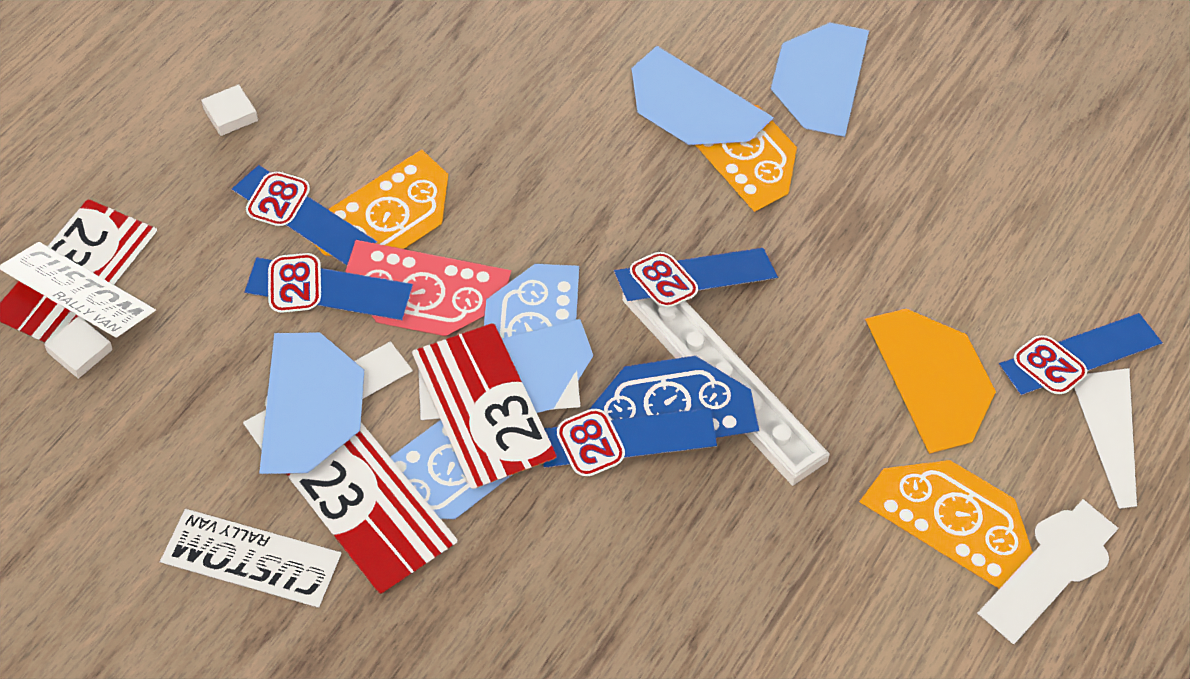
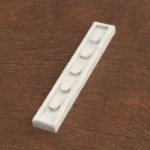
(780, 434)

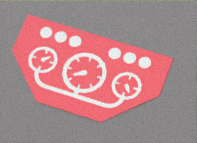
(444, 289)

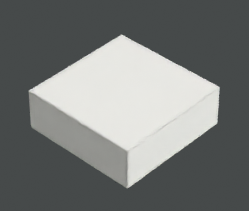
(229, 110)
(78, 347)

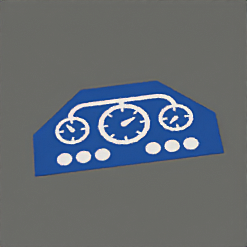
(678, 387)

